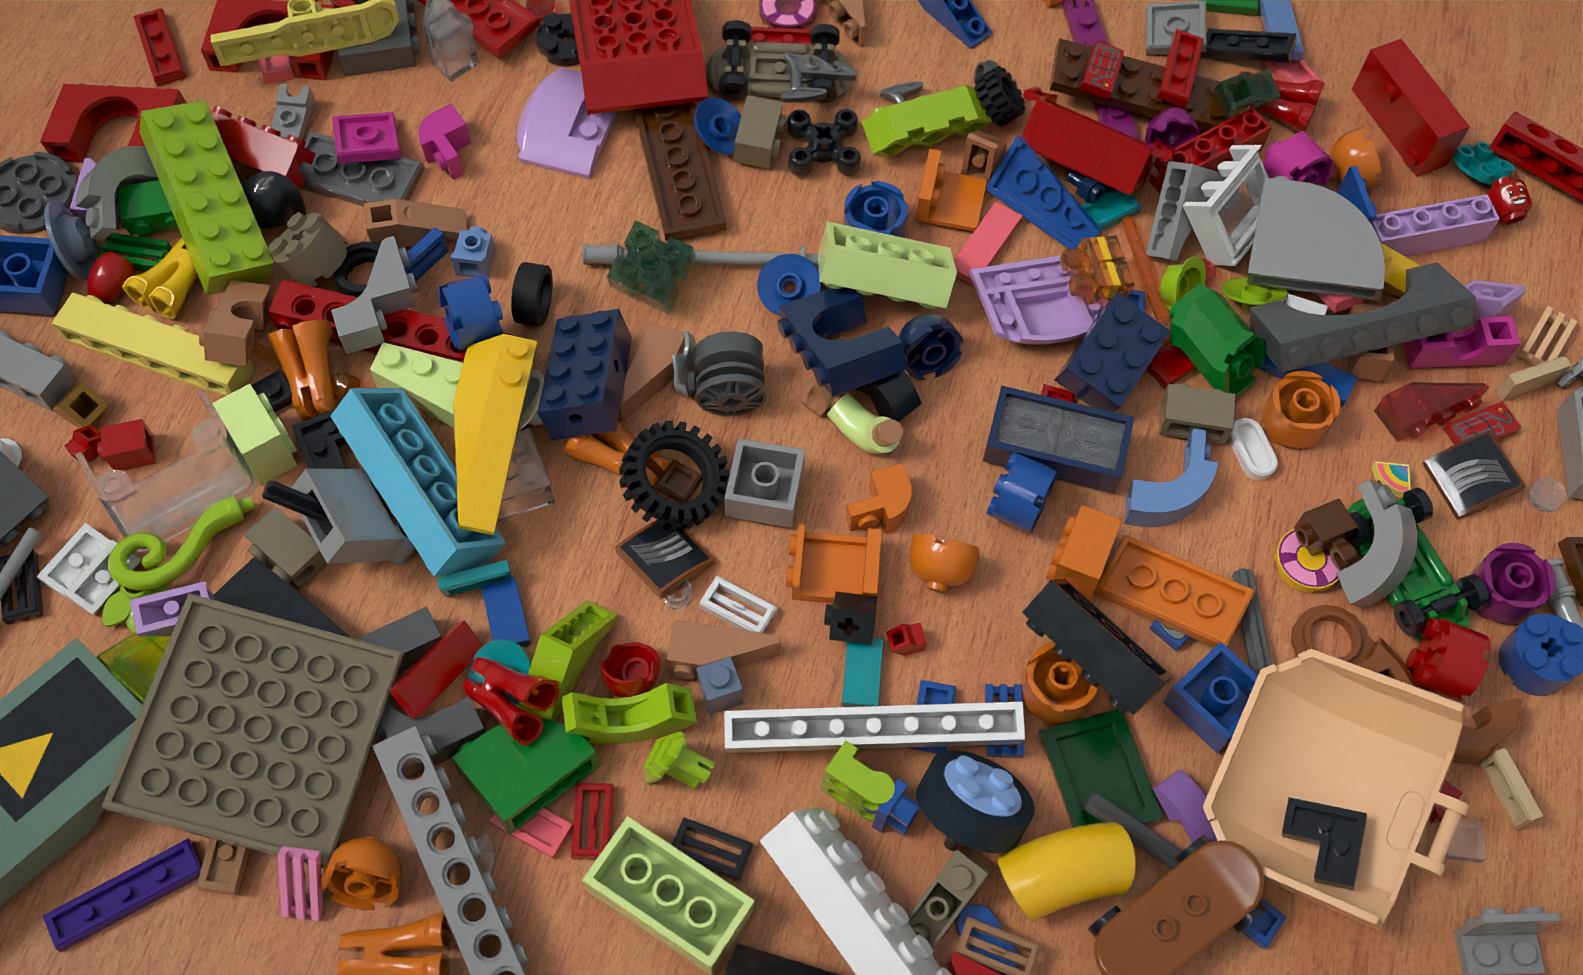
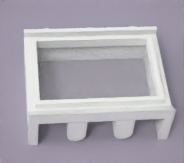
(1230, 216)

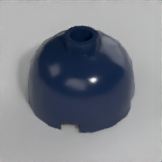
(930, 345)

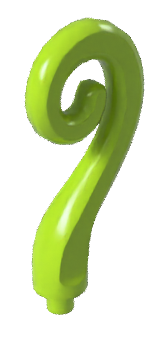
(211, 522)

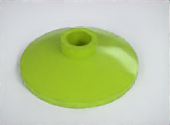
(1251, 294)

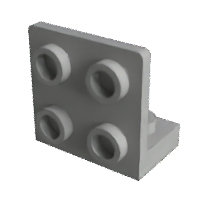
(1503, 942)

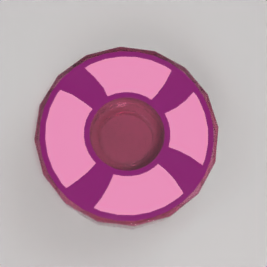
(788, 13)

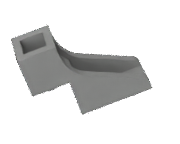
(386, 292)

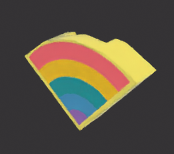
(1394, 476)

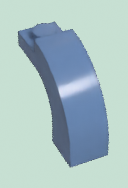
(1169, 502)

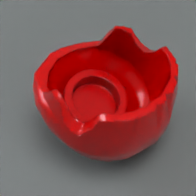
(630, 669)

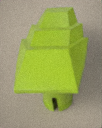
(673, 758)

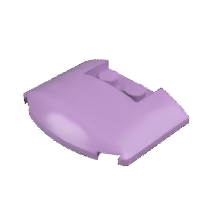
(556, 127)
(1033, 302)

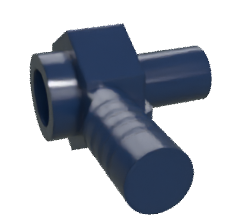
(1088, 188)

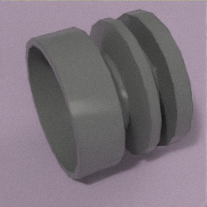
(730, 373)

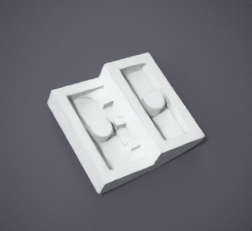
(82, 570)

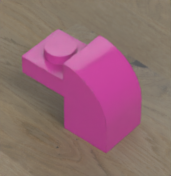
(441, 136)

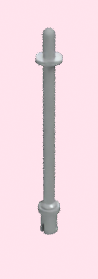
(607, 254)

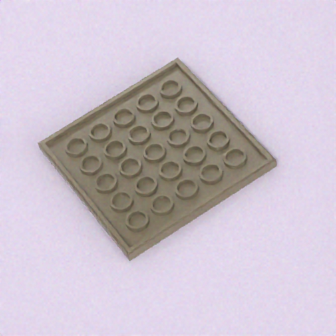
(254, 730)

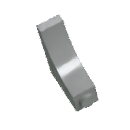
(1171, 223)

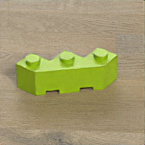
(925, 120)

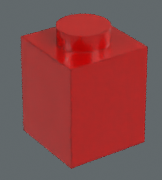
(127, 445)

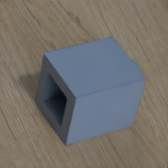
(719, 685)

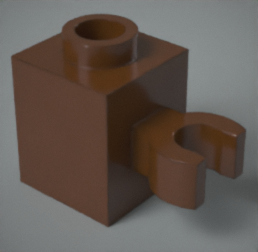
(1328, 529)

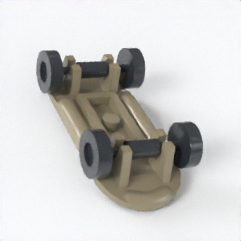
(760, 67)

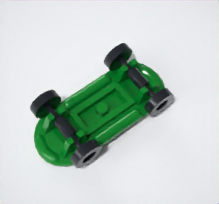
(1428, 586)

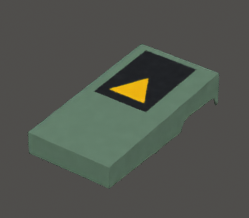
(57, 759)

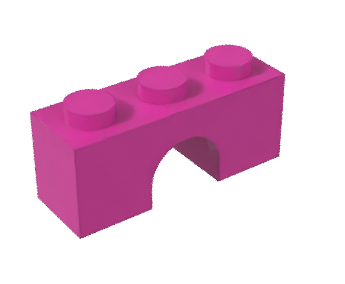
(1486, 343)

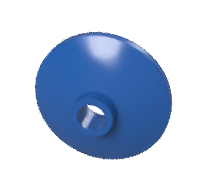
(717, 124)
(783, 271)

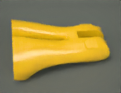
(165, 284)

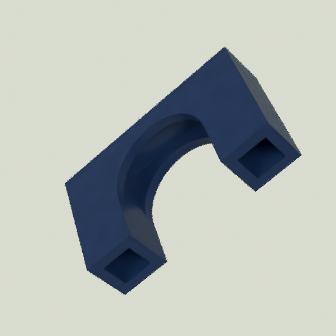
(841, 363)

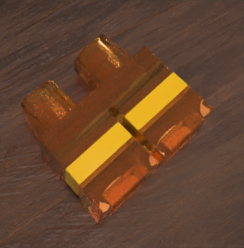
(1098, 268)

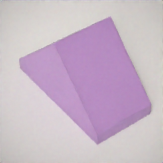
(1494, 298)

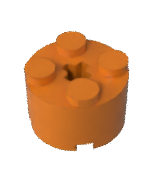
(1300, 410)
(1045, 693)

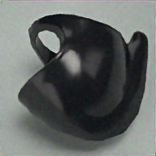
(272, 198)

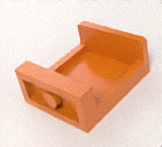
(833, 564)

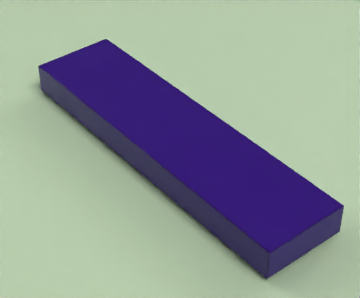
(123, 895)

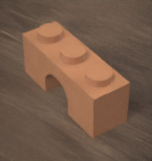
(232, 324)

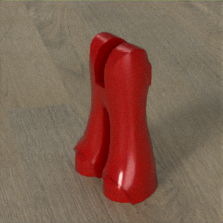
(1295, 104)
(531, 690)

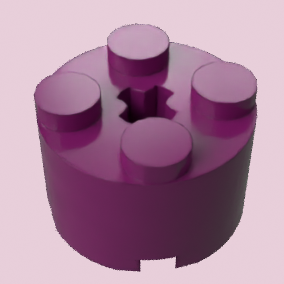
(1515, 583)

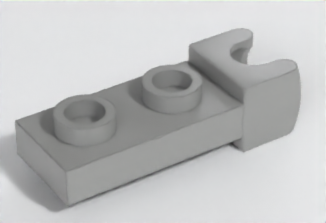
(293, 112)

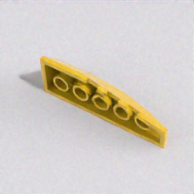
(487, 424)

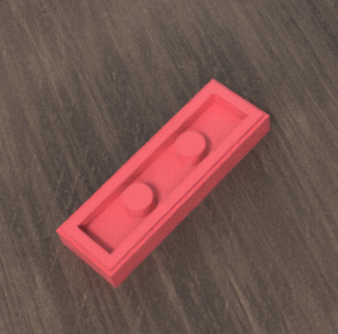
(986, 240)

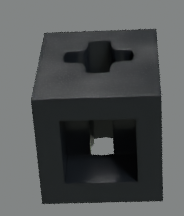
(851, 617)

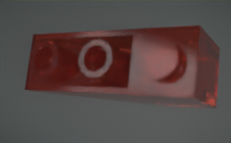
(1422, 404)

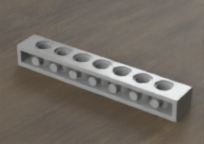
(395, 757)

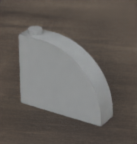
(1314, 243)

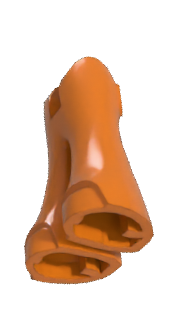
(305, 363)
(608, 450)
(426, 934)

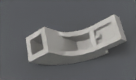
(98, 187)
(1390, 552)

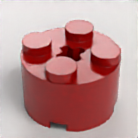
(1449, 659)

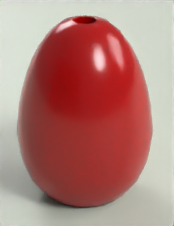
(108, 276)

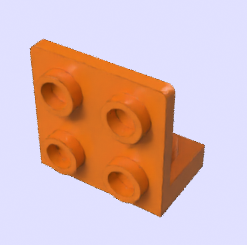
(949, 197)

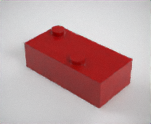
(1409, 107)

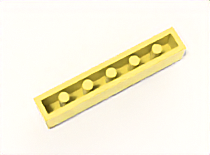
(146, 344)

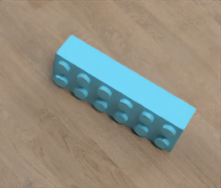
(412, 477)

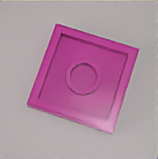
(366, 137)

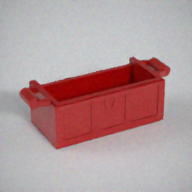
(1090, 145)

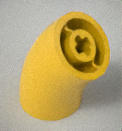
(1069, 868)

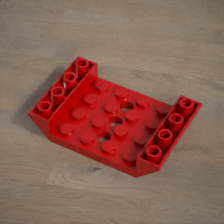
(639, 62)

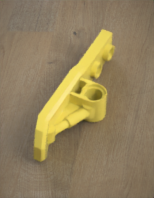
(308, 31)

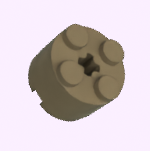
(309, 248)

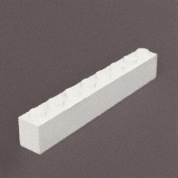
(874, 727)

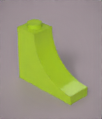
(566, 649)

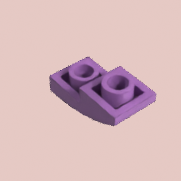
(1184, 802)

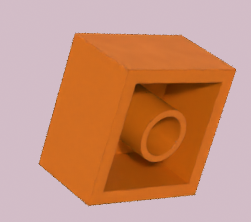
(1084, 549)

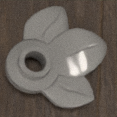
(684, 368)

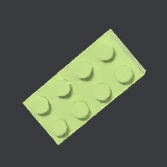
(886, 265)
(669, 895)

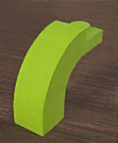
(629, 718)

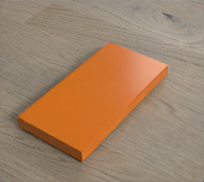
(1174, 592)

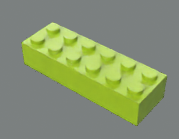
(205, 196)

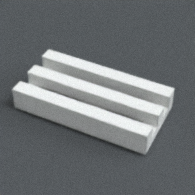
(730, 618)

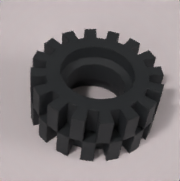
(1000, 96)

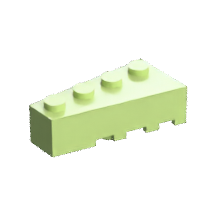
(424, 377)

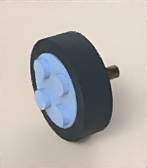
(974, 802)

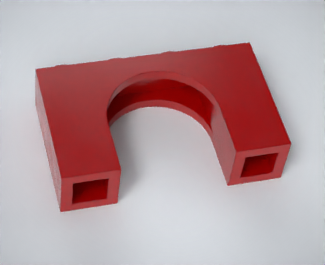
(242, 14)
(85, 108)

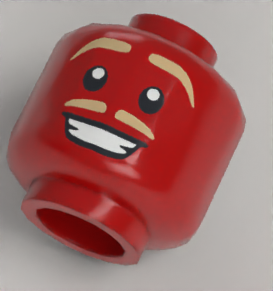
(1510, 200)

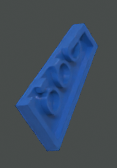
(1038, 195)

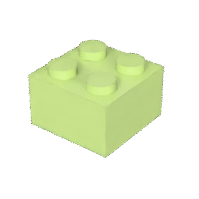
(257, 433)

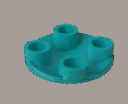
(1481, 163)

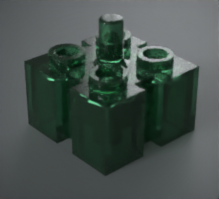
(651, 266)

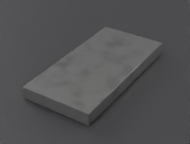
(357, 180)

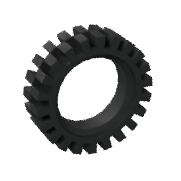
(649, 500)

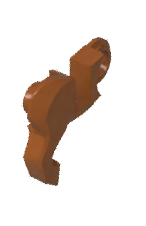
(1493, 721)

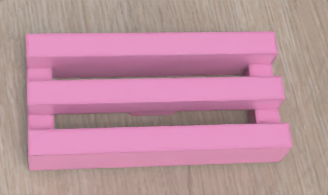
(287, 902)

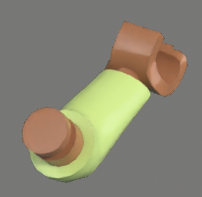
(857, 423)

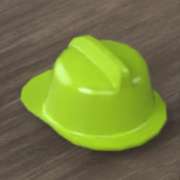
(1181, 279)

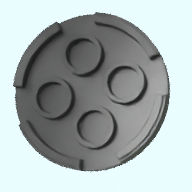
(28, 187)

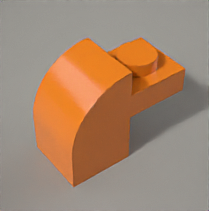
(889, 501)

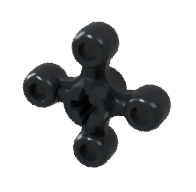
(823, 142)

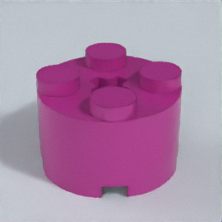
(1299, 160)

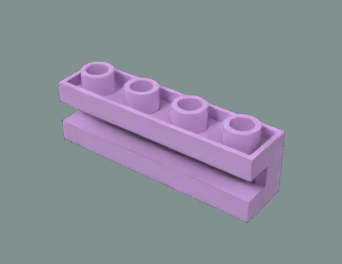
(1437, 225)

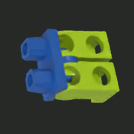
(868, 792)

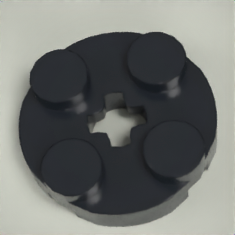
(550, 40)

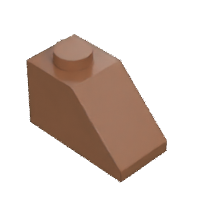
(982, 155)

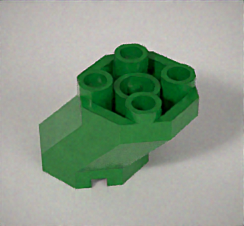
(1216, 340)

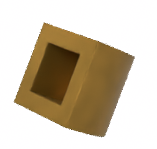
(80, 405)

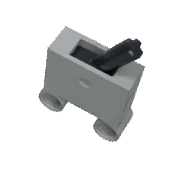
(344, 516)

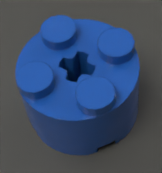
(876, 209)
(469, 311)
(1022, 492)
(1543, 654)

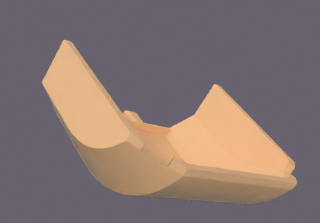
(1345, 742)

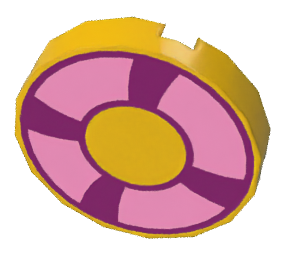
(1301, 569)

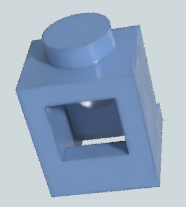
(473, 252)

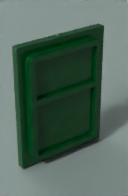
(1101, 759)

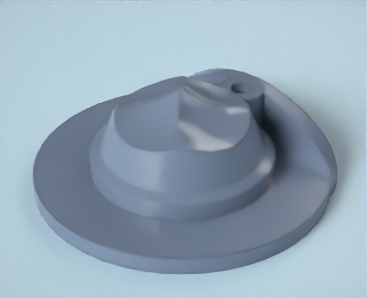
(70, 240)

